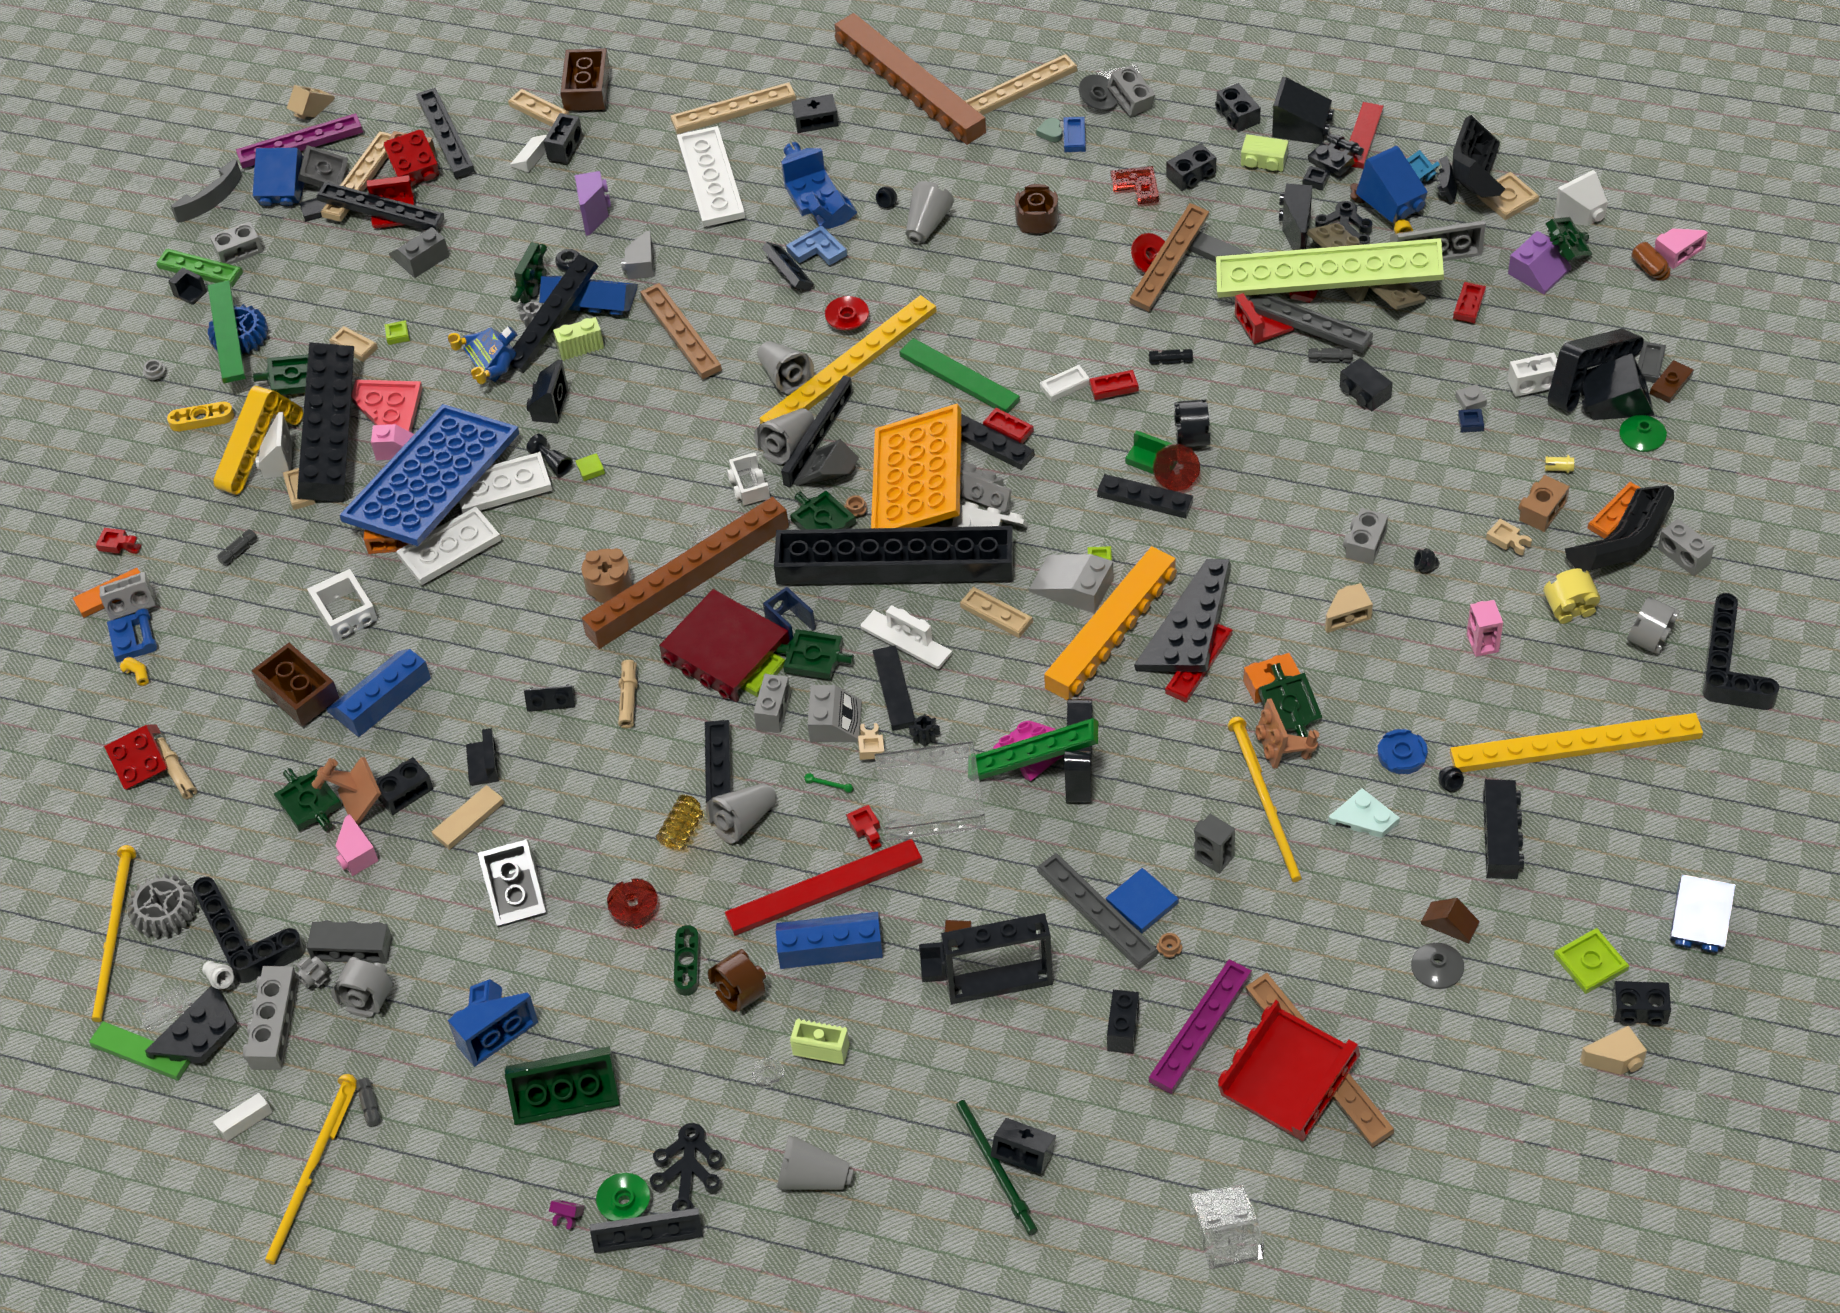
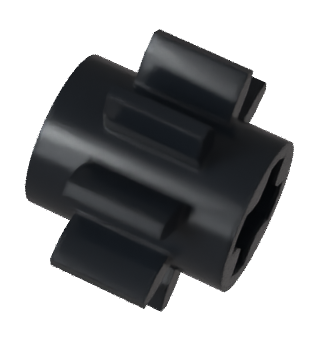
(924, 730)

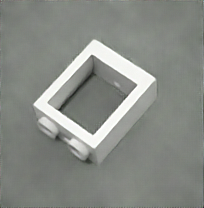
(333, 589)

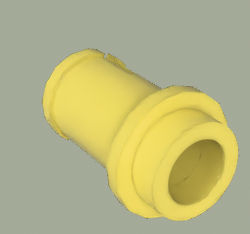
(1561, 464)

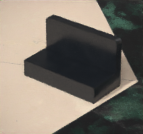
(482, 760)

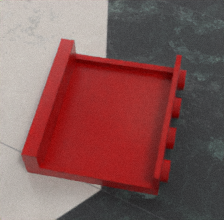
(1287, 1071)

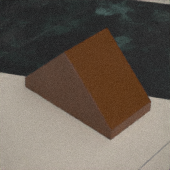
(1451, 918)

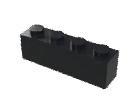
(1501, 829)

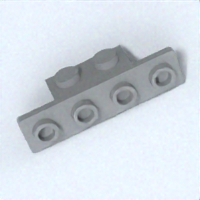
(984, 487)

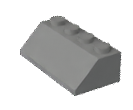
(1457, 240)

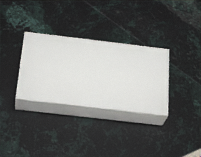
(1065, 383)

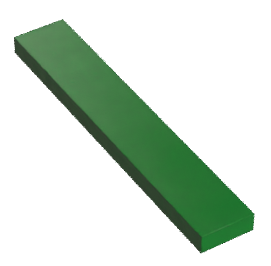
(226, 332)
(959, 376)
(1037, 748)

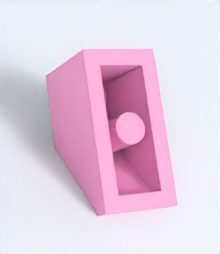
(1680, 245)
(388, 440)
(354, 848)

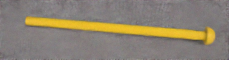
(1238, 725)
(125, 853)
(329, 1130)

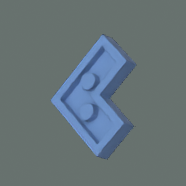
(817, 242)

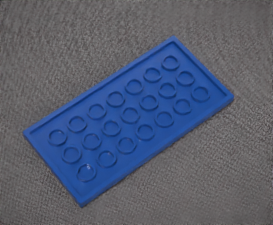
(429, 475)

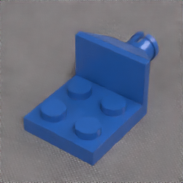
(805, 174)

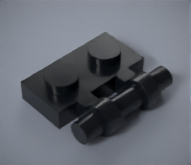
(1331, 158)

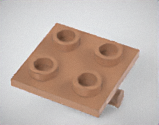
(1277, 741)
(357, 788)

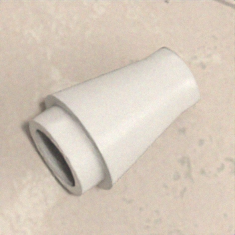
(218, 974)

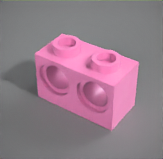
(1484, 628)

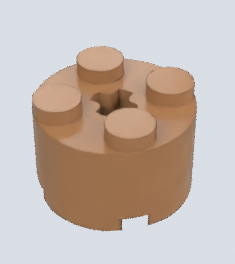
(606, 573)

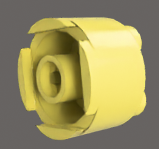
(1572, 595)

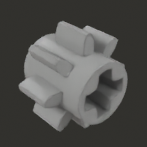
(530, 311)
(311, 972)

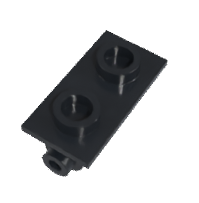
(549, 698)

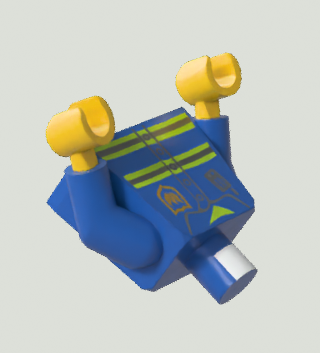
(488, 351)

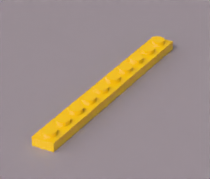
(855, 358)
(1576, 742)

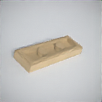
(536, 107)
(996, 612)
(467, 817)

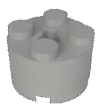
(1653, 625)
(362, 987)

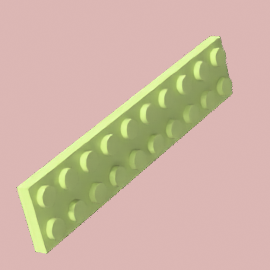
(1330, 268)

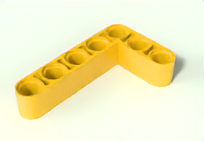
(248, 436)

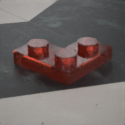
(1137, 179)

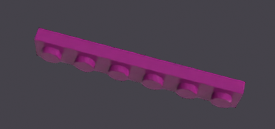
(310, 136)
(1200, 1026)

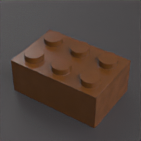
(585, 79)
(295, 684)

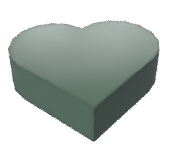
(1050, 130)

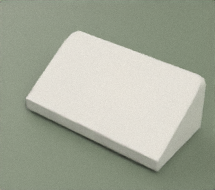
(530, 154)
(243, 1117)

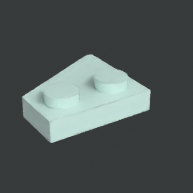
(1365, 815)

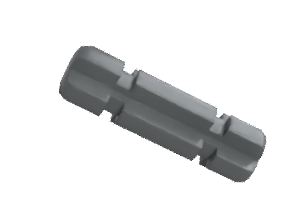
(1330, 355)
(237, 547)
(368, 1102)

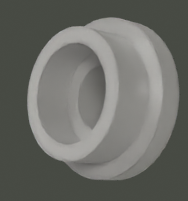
(154, 369)

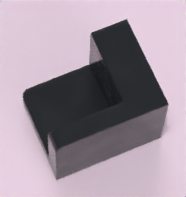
(187, 286)
(932, 962)

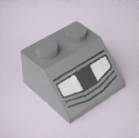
(833, 715)

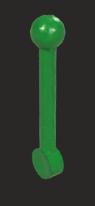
(809, 779)

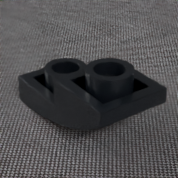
(1448, 183)

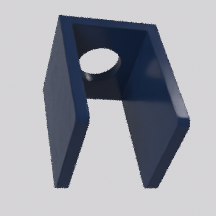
(790, 602)

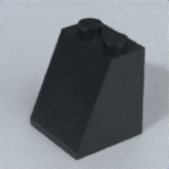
(1301, 113)
(1616, 390)

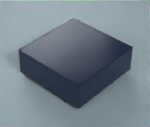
(1471, 420)

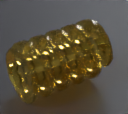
(680, 823)

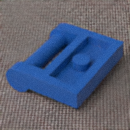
(124, 638)

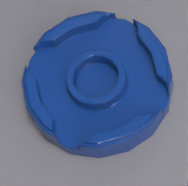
(1402, 751)

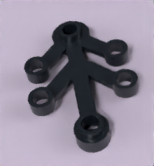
(1345, 212)
(687, 1164)

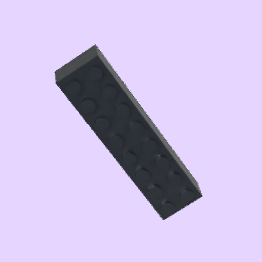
(325, 422)

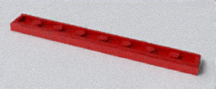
(823, 887)

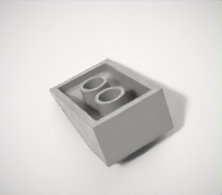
(1074, 580)
(512, 882)

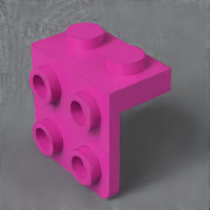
(1024, 731)

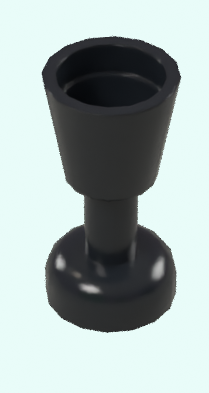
(556, 460)

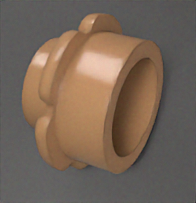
(856, 505)
(1172, 940)

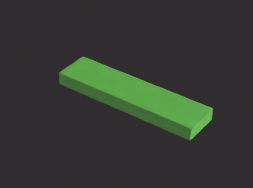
(208, 269)
(132, 1048)

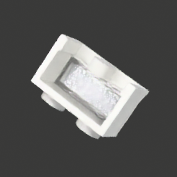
(748, 479)

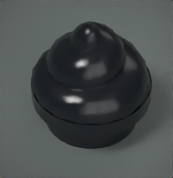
(886, 197)
(1425, 560)
(1451, 778)

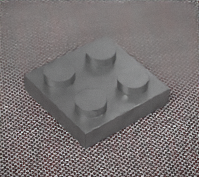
(322, 167)

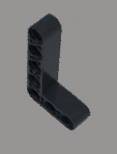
(1585, 353)
(1720, 683)
(1079, 762)
(253, 956)

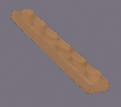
(1169, 257)
(681, 331)

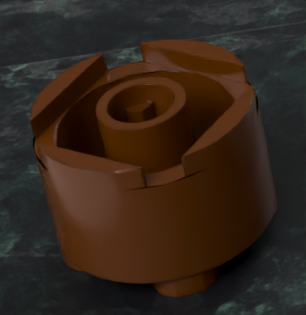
(1036, 209)
(737, 980)

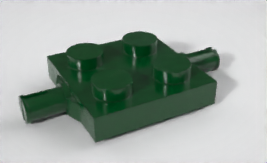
(1569, 239)
(529, 273)
(285, 374)
(821, 513)
(813, 654)
(1292, 700)
(304, 802)

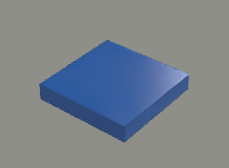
(1142, 900)

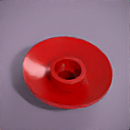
(1146, 244)
(846, 313)

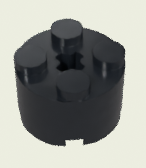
(1192, 423)

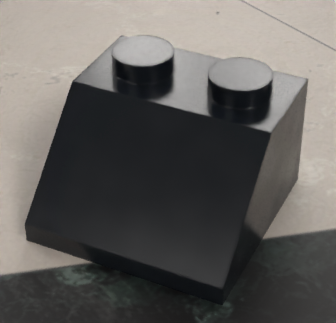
(548, 394)

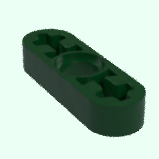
(691, 969)

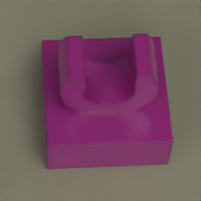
(565, 1209)

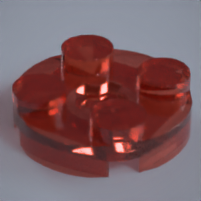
(1186, 475)
(636, 915)

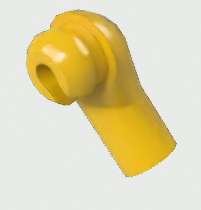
(130, 664)

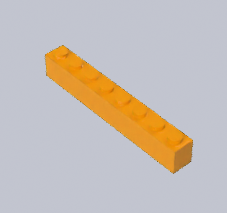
(1110, 624)

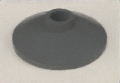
(1095, 92)
(1436, 974)

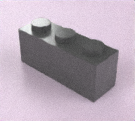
(341, 941)

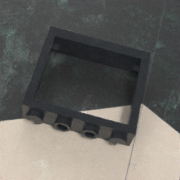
(1000, 979)

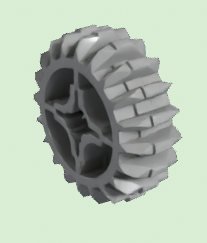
(173, 895)

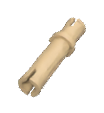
(627, 686)
(175, 770)

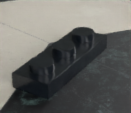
(787, 266)

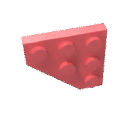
(388, 401)

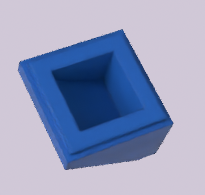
(484, 992)

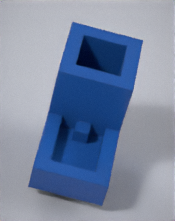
(833, 211)

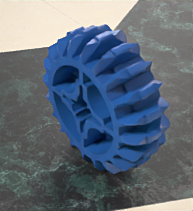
(251, 328)

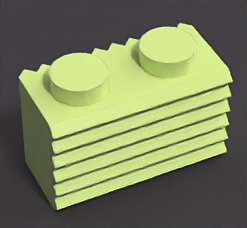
(1264, 152)
(578, 338)
(819, 1041)

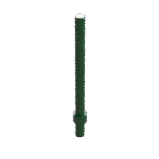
(1019, 1207)

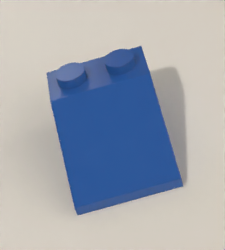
(491, 1025)

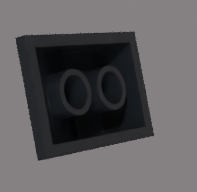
(1296, 214)

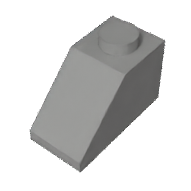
(639, 258)

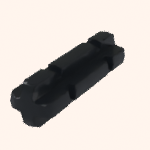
(1170, 356)

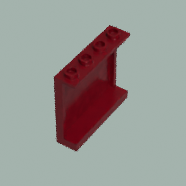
(722, 644)

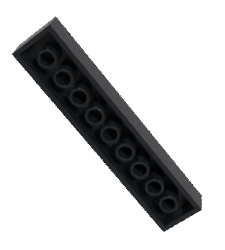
(894, 555)

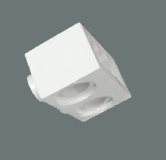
(1532, 374)

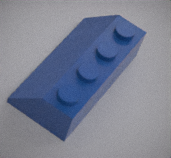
(595, 295)
(380, 692)
(828, 940)

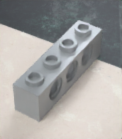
(270, 1053)

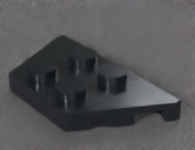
(196, 1031)

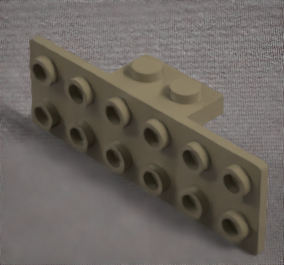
(1396, 295)

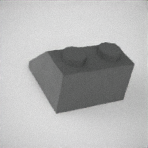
(421, 252)

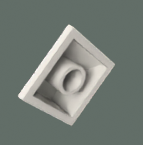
(1582, 200)
(276, 449)

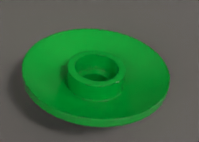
(1642, 433)
(623, 1187)

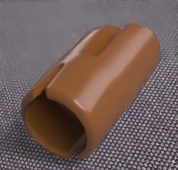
(1651, 261)

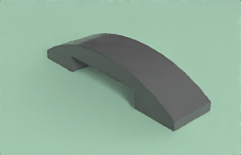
(208, 198)

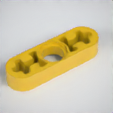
(186, 424)

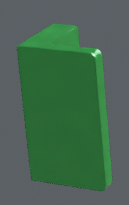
(1145, 451)

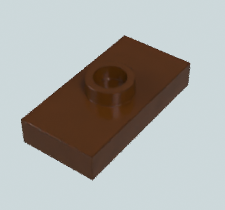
(1671, 381)

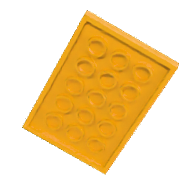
(917, 470)

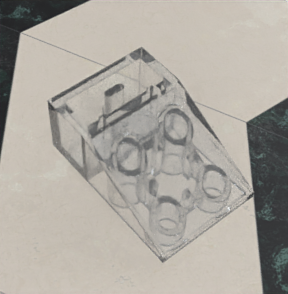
(1227, 1226)

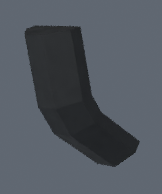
(1474, 158)
(1633, 534)

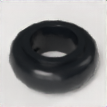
(564, 255)

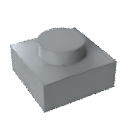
(1471, 397)

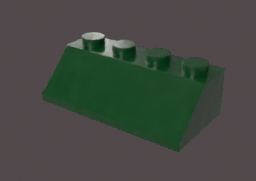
(562, 1085)

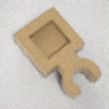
(1507, 535)
(870, 742)

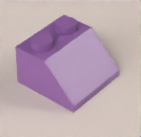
(592, 200)
(1538, 263)

